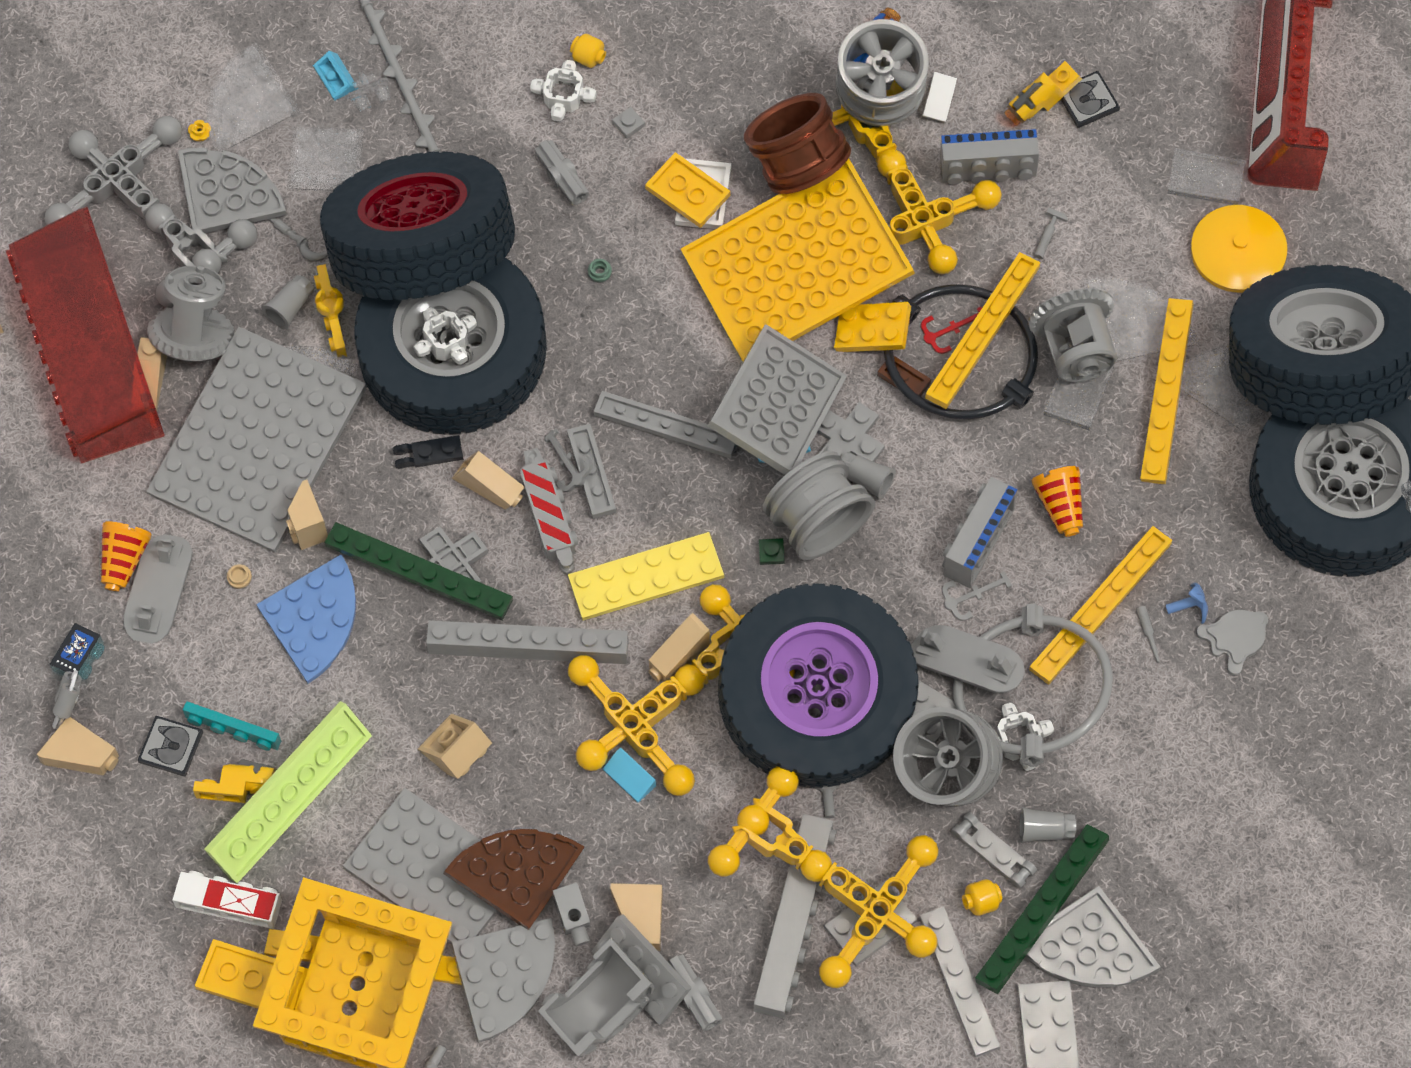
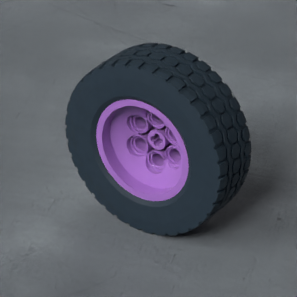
(852, 640)

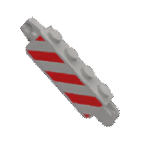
(548, 511)

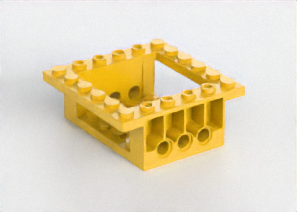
(396, 988)

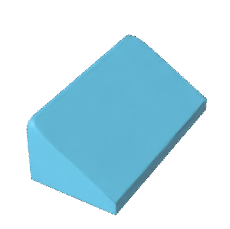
(334, 75)
(629, 775)

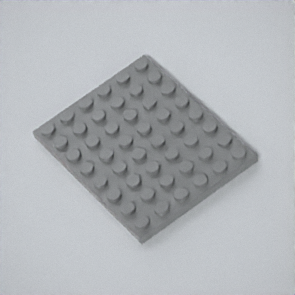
(256, 437)

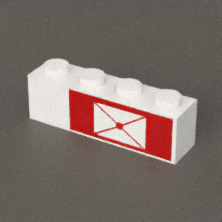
(227, 899)

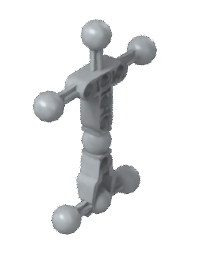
(157, 216)

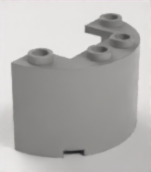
(599, 1001)

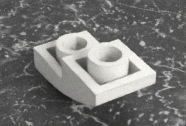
(939, 97)

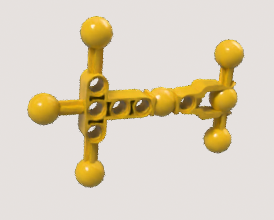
(893, 166)
(686, 682)
(818, 867)

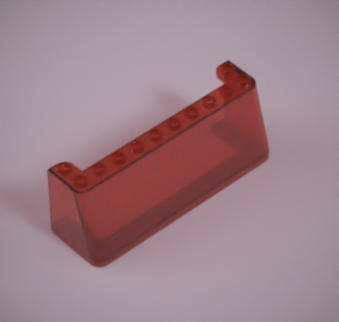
(84, 338)

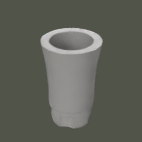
(288, 301)
(873, 476)
(1045, 825)

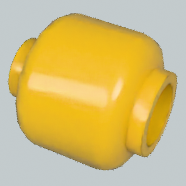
(588, 50)
(982, 897)

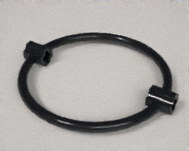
(1014, 391)

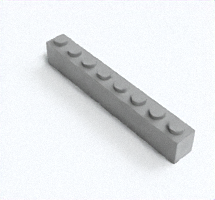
(526, 642)
(792, 926)

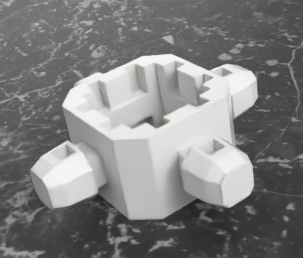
(567, 75)
(434, 323)
(1012, 719)

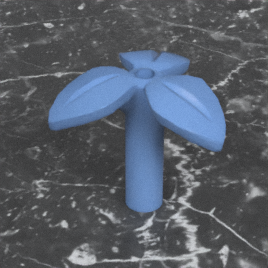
(1197, 599)

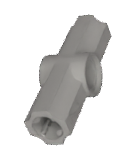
(562, 172)
(698, 997)

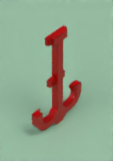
(930, 337)

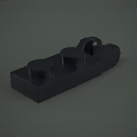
(429, 452)

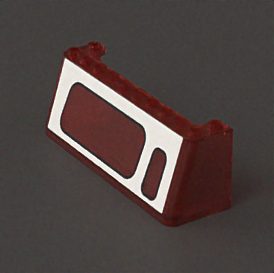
(1280, 144)

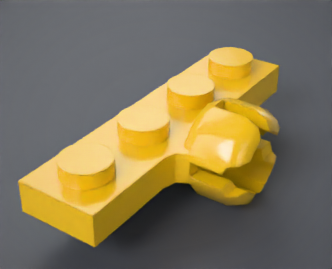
(330, 303)

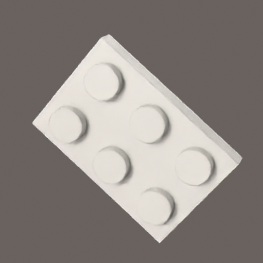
(721, 173)

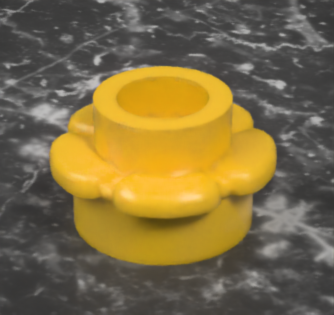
(201, 135)

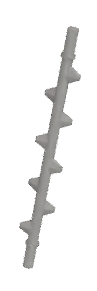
(394, 71)

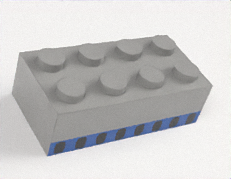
(989, 156)
(979, 532)

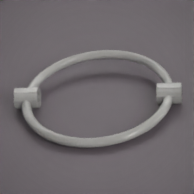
(1032, 624)

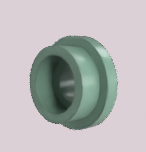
(599, 264)

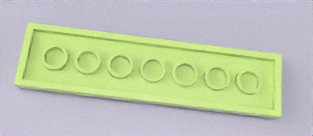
(288, 792)

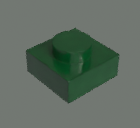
(771, 551)

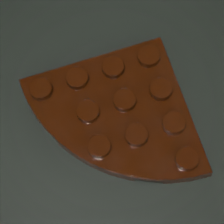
(515, 870)

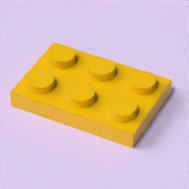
(687, 190)
(873, 327)

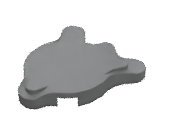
(1237, 635)

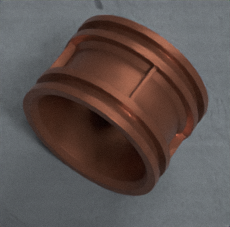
(797, 143)

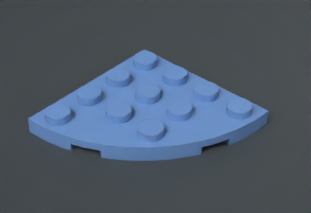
(314, 616)

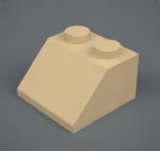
(305, 521)
(455, 745)

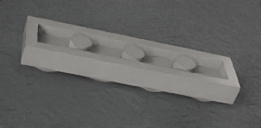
(596, 482)

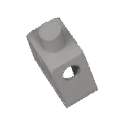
(570, 902)

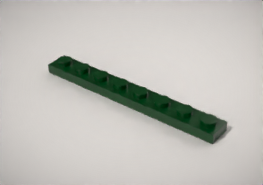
(419, 571)
(1042, 909)

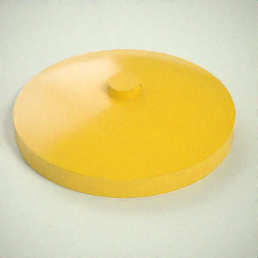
(1238, 247)

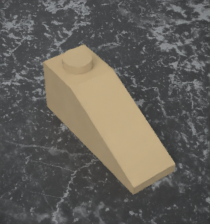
(153, 366)

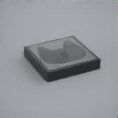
(1090, 100)
(170, 746)

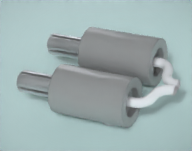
(66, 697)

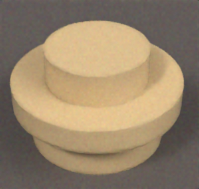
(239, 576)

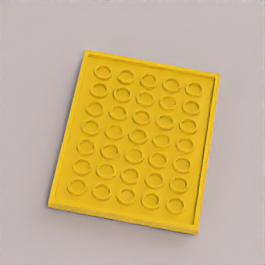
(798, 260)

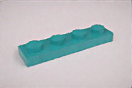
(223, 723)

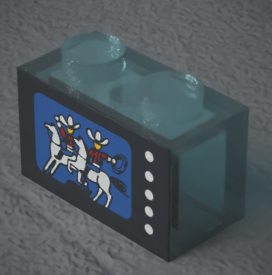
(78, 652)

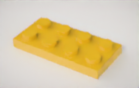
(241, 975)

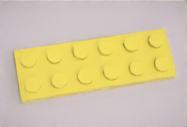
(646, 576)

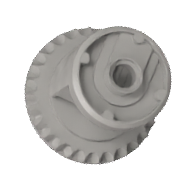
(1082, 317)
(191, 327)

